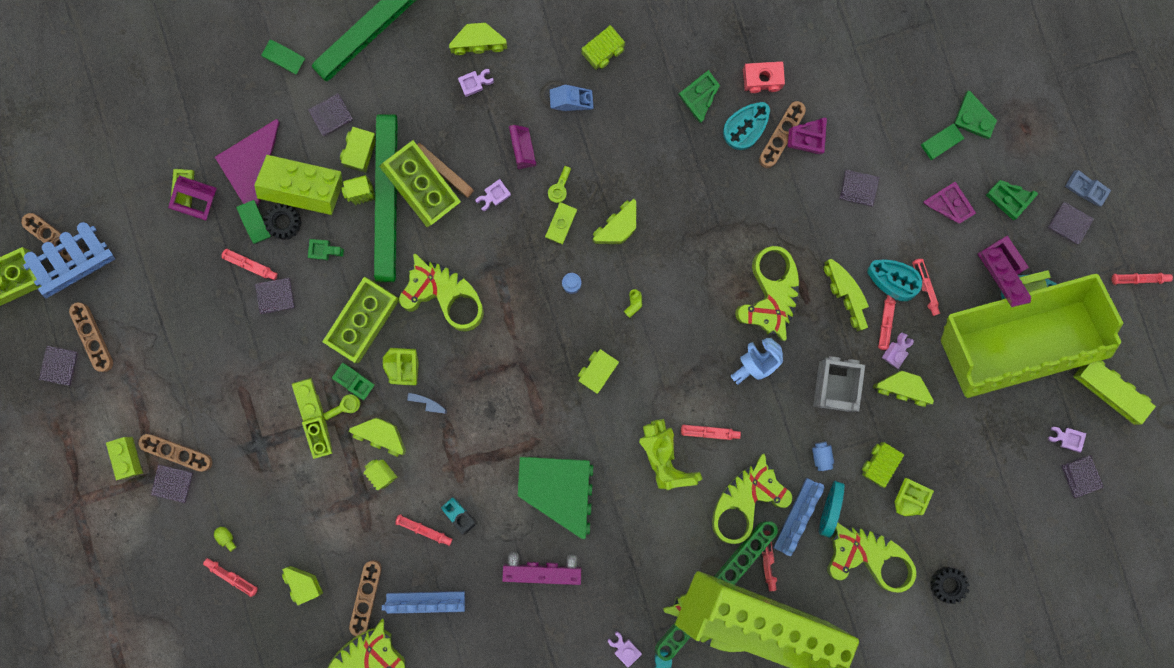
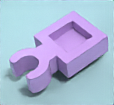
(472, 83)
(495, 193)
(896, 352)
(1070, 438)
(626, 651)

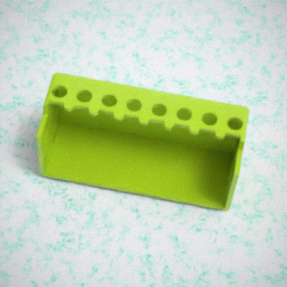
(1054, 333)
(762, 626)

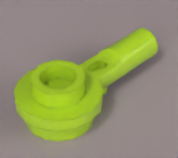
(557, 192)
(349, 404)

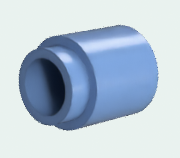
(571, 283)
(823, 456)

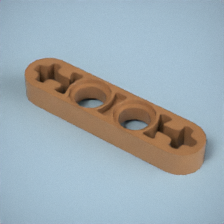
(783, 135)
(447, 173)
(38, 232)
(94, 335)
(174, 455)
(367, 598)

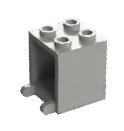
(838, 391)

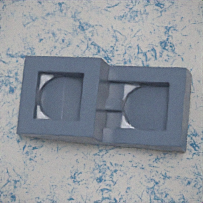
(1087, 189)
(431, 405)

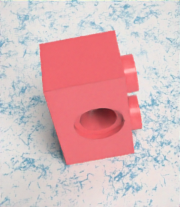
(772, 70)

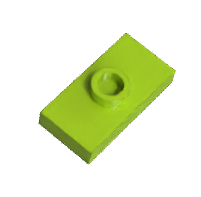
(561, 223)

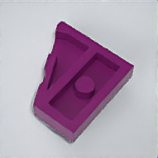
(809, 136)
(951, 203)

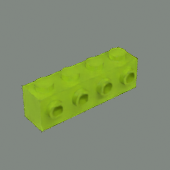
(1115, 392)

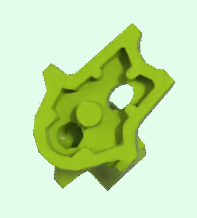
(660, 451)

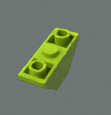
(477, 39)
(619, 226)
(905, 387)
(380, 434)

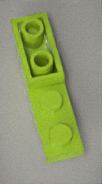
(845, 286)
(313, 418)

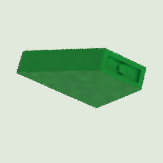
(558, 490)

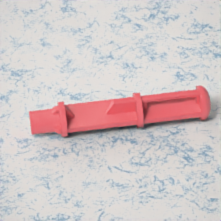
(248, 264)
(1141, 278)
(927, 287)
(887, 321)
(709, 432)
(423, 530)
(768, 560)
(230, 577)

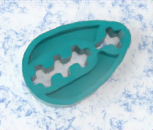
(737, 121)
(894, 289)
(831, 509)

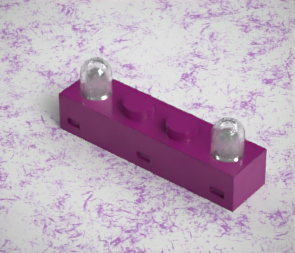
(538, 573)

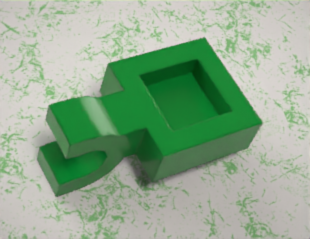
(321, 250)

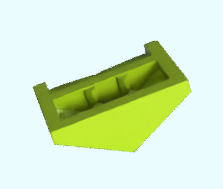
(401, 366)
(912, 498)

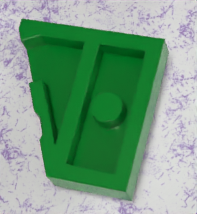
(700, 95)
(975, 117)
(1010, 198)

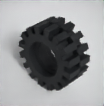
(274, 213)
(960, 590)

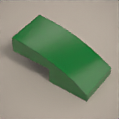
(283, 57)
(942, 141)
(253, 221)
(353, 381)

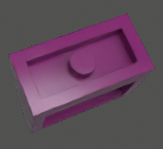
(522, 146)
(195, 190)
(1010, 252)

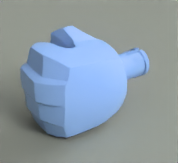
(759, 364)

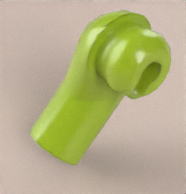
(635, 303)

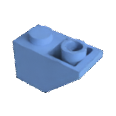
(571, 98)

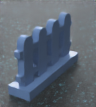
(67, 276)
(798, 517)
(425, 602)

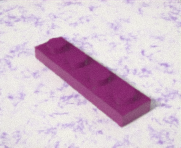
(1006, 277)

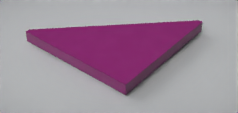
(244, 160)

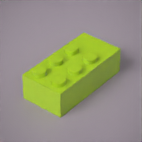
(420, 183)
(298, 184)
(14, 278)
(361, 320)

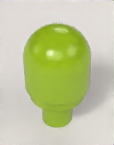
(224, 538)

